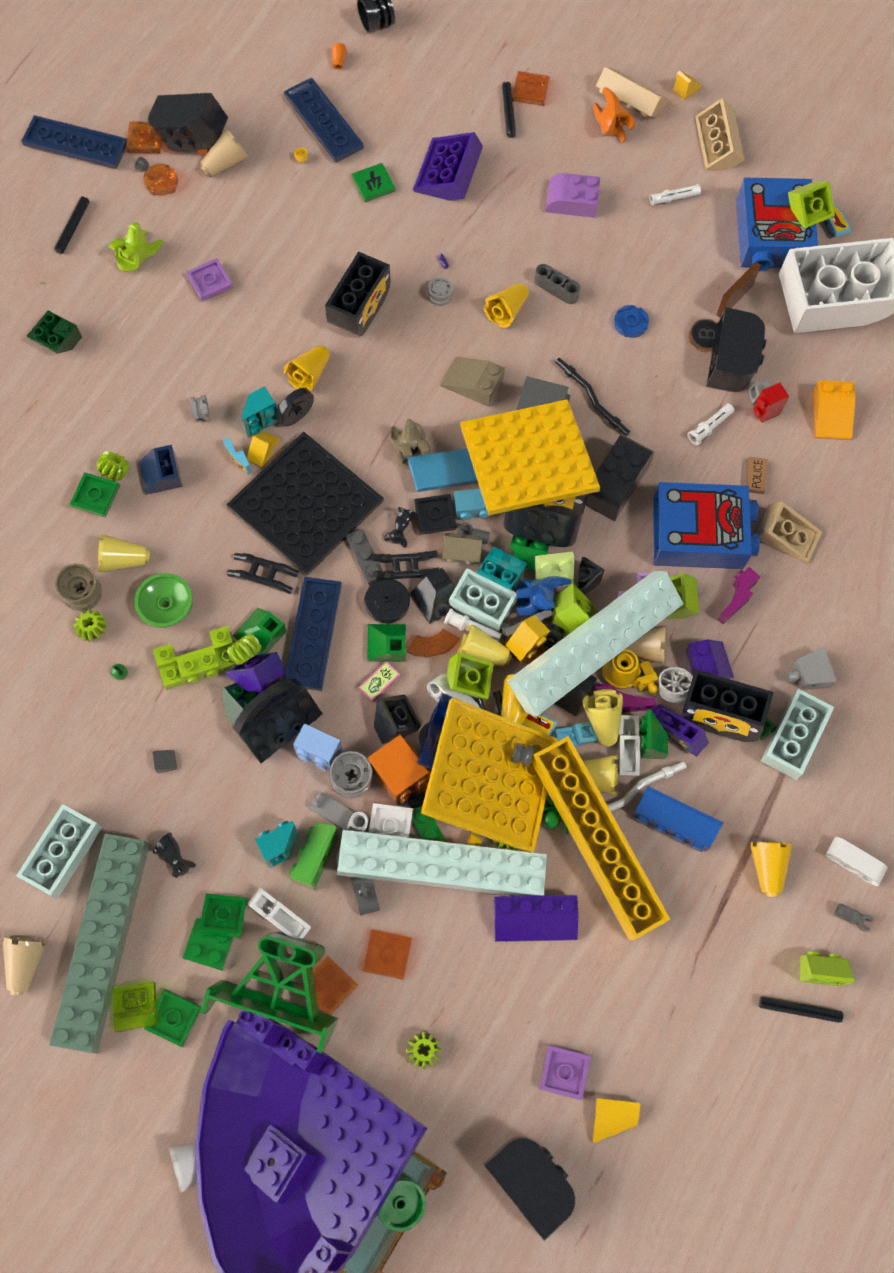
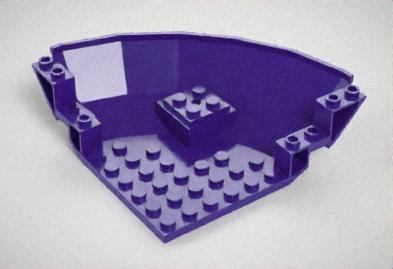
(331, 1143)

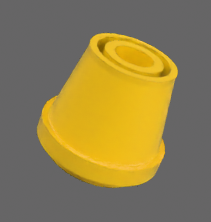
(622, 676)

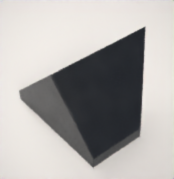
(589, 575)

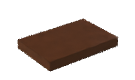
(739, 288)

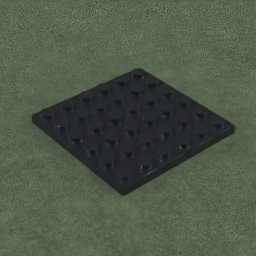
(305, 503)

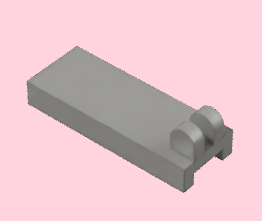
(507, 631)
(333, 811)

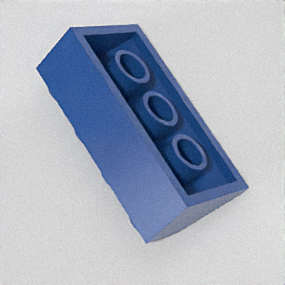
(677, 819)

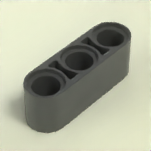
(557, 284)

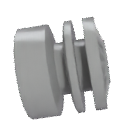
(344, 765)

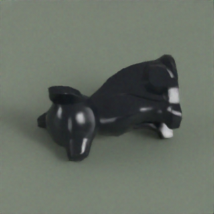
(401, 523)
(170, 851)

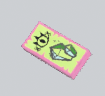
(379, 681)

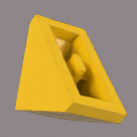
(686, 85)
(262, 448)

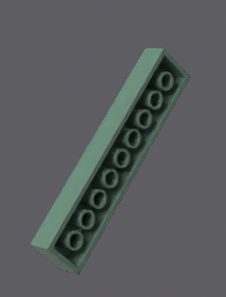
(100, 944)

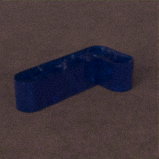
(433, 732)

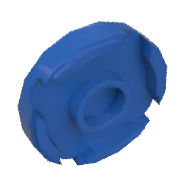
(631, 321)

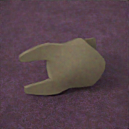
(410, 442)

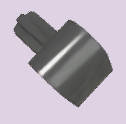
(365, 895)

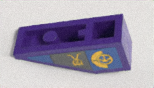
(681, 731)

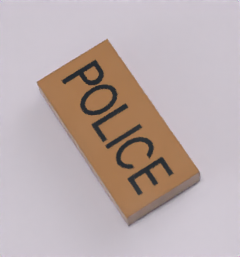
(756, 475)

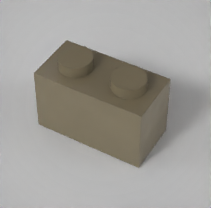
(462, 548)

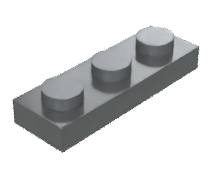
(362, 551)

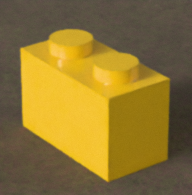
(528, 638)

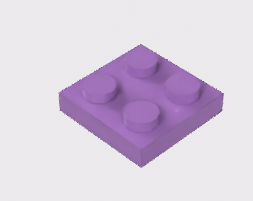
(209, 279)
(564, 1072)

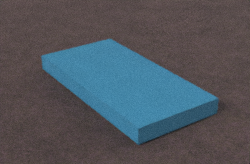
(442, 470)

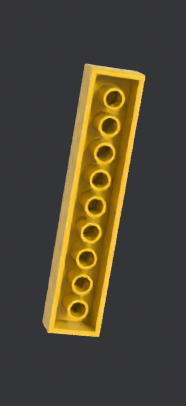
(599, 839)

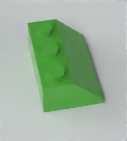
(314, 855)

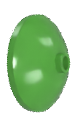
(160, 590)

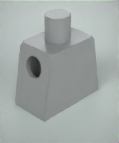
(812, 671)

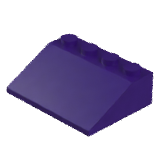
(449, 166)

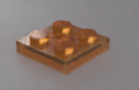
(531, 88)
(142, 139)
(387, 954)
(332, 986)

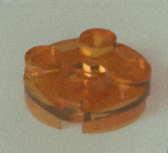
(164, 187)

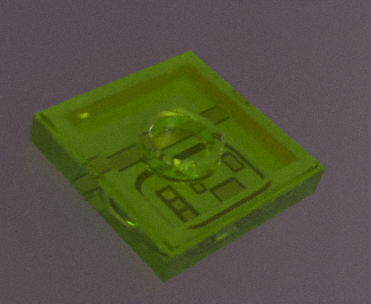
(135, 1007)

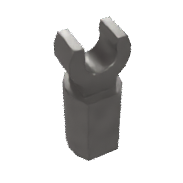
(852, 916)

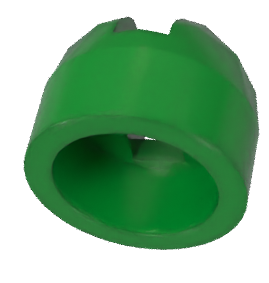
(116, 675)

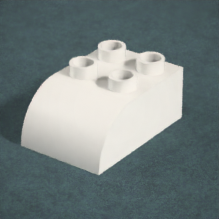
(839, 284)

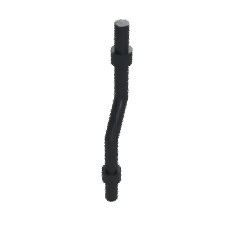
(614, 421)

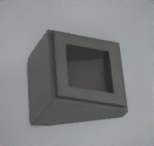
(164, 760)

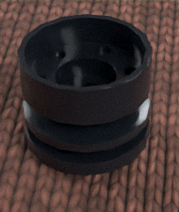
(375, 13)

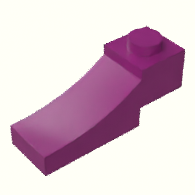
(744, 582)
(630, 702)

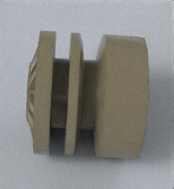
(75, 578)

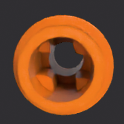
(338, 55)

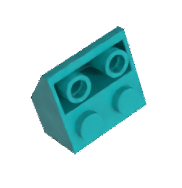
(259, 412)
(502, 568)
(277, 844)

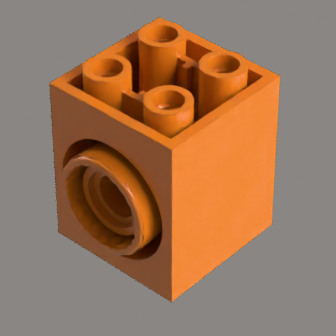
(398, 771)

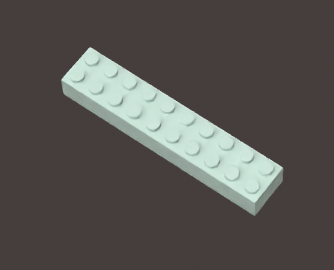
(595, 642)
(441, 864)

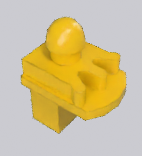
(648, 680)

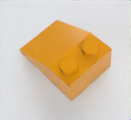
(834, 409)

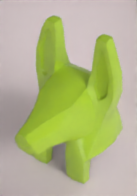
(133, 248)

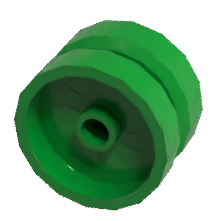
(403, 1205)

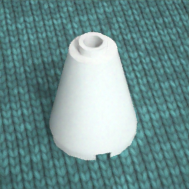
(184, 1165)

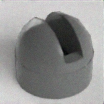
(141, 164)
(465, 527)

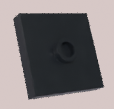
(435, 514)

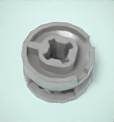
(440, 292)
(200, 408)

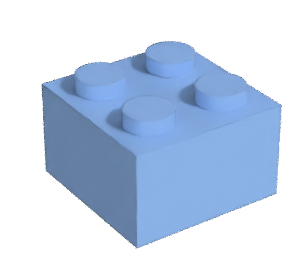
(317, 747)

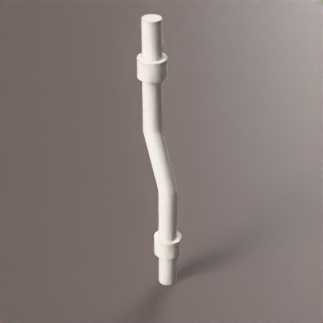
(666, 772)

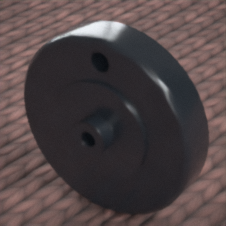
(294, 406)
(387, 601)

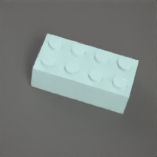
(797, 734)
(59, 851)

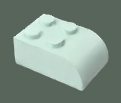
(483, 600)

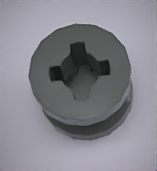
(522, 754)

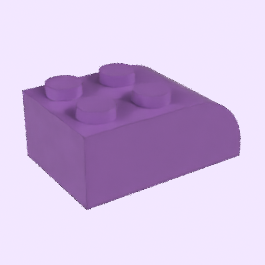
(573, 195)

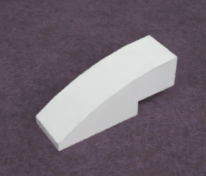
(629, 745)
(278, 915)

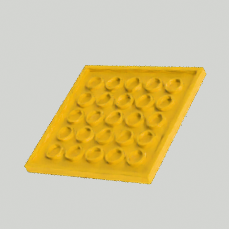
(529, 457)
(479, 784)

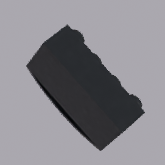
(275, 718)

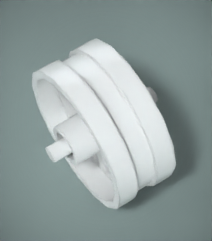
(675, 685)

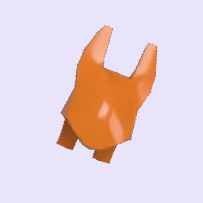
(613, 116)

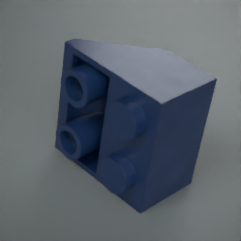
(160, 470)

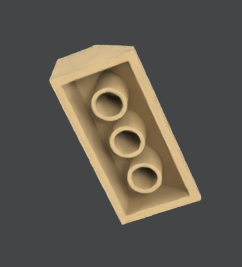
(632, 92)
(719, 136)

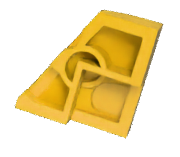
(614, 1117)

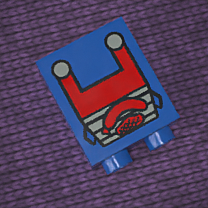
(767, 222)
(704, 525)

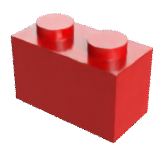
(770, 402)

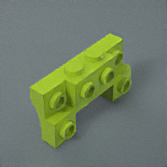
(196, 664)

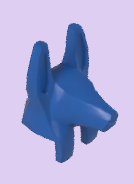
(538, 594)

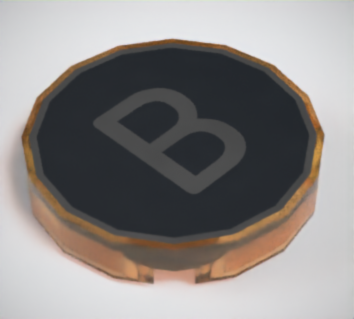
(703, 334)

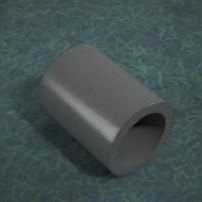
(481, 533)

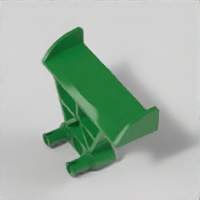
(273, 1007)

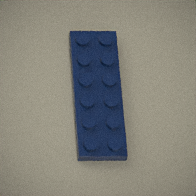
(324, 120)
(74, 141)
(313, 632)

